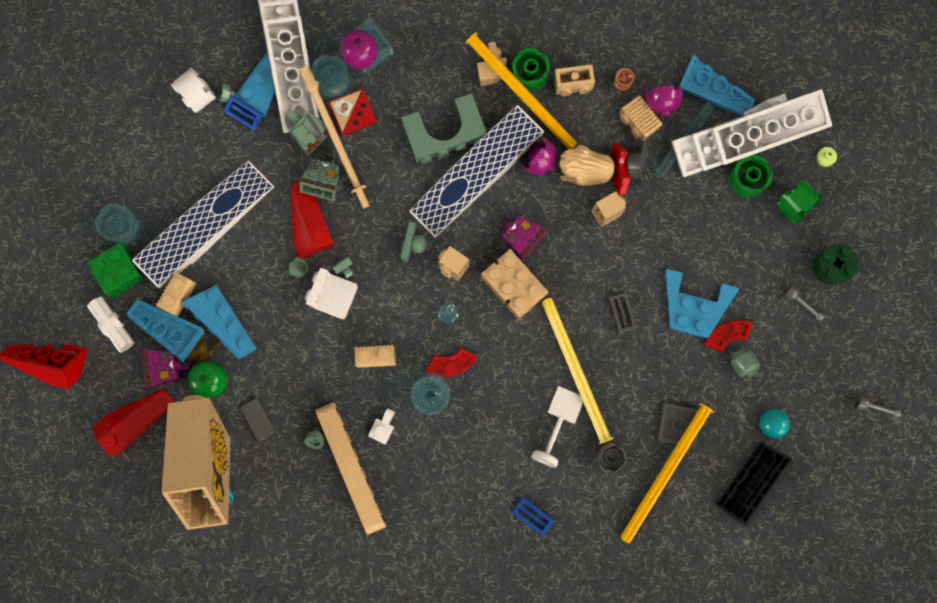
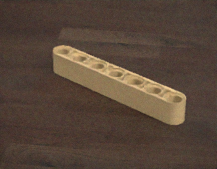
(350, 469)

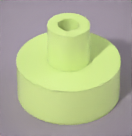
(826, 156)

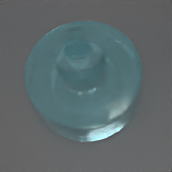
(448, 313)

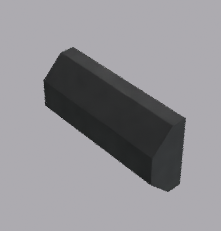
(754, 484)

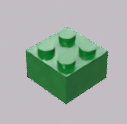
(115, 270)

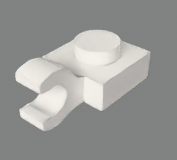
(382, 429)

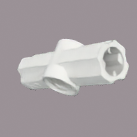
(110, 324)

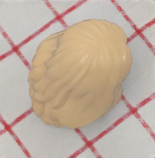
(586, 166)

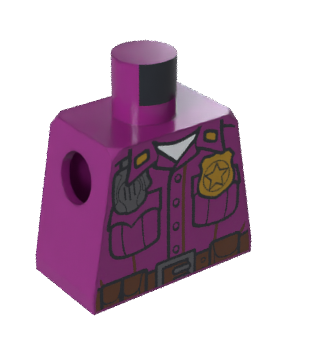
(521, 235)
(162, 367)

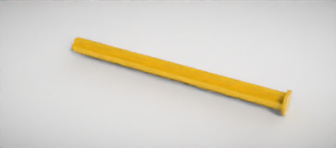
(521, 91)
(665, 474)

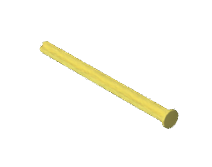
(576, 371)

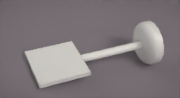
(567, 407)

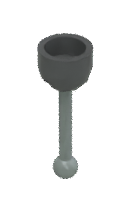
(793, 294)
(865, 403)

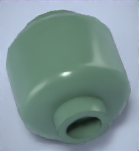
(745, 363)

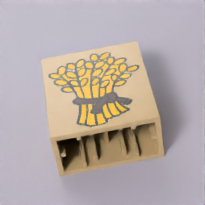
(196, 463)

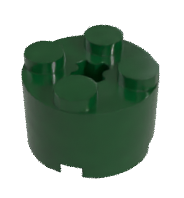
(840, 255)

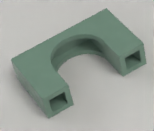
(426, 147)

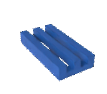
(248, 107)
(519, 506)

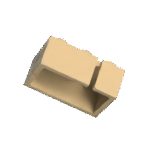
(515, 283)

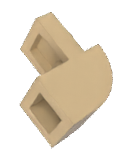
(485, 73)

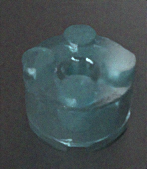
(337, 69)
(109, 228)
(425, 403)

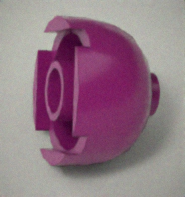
(358, 49)
(663, 99)
(541, 158)

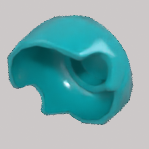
(774, 423)

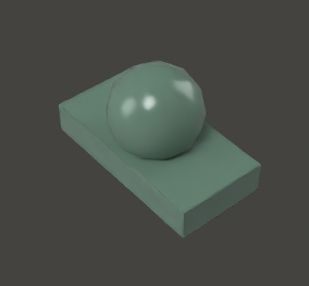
(412, 242)

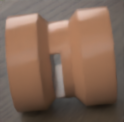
(626, 76)

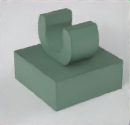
(342, 265)

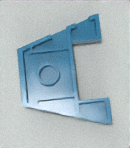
(692, 313)

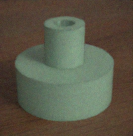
(224, 92)
(298, 268)
(315, 439)

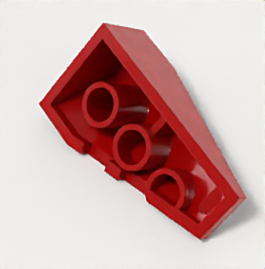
(308, 224)
(50, 365)
(127, 423)

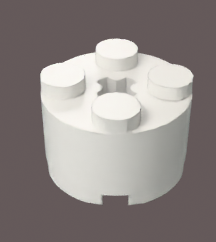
(193, 90)

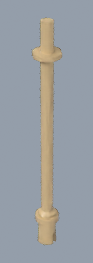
(311, 86)

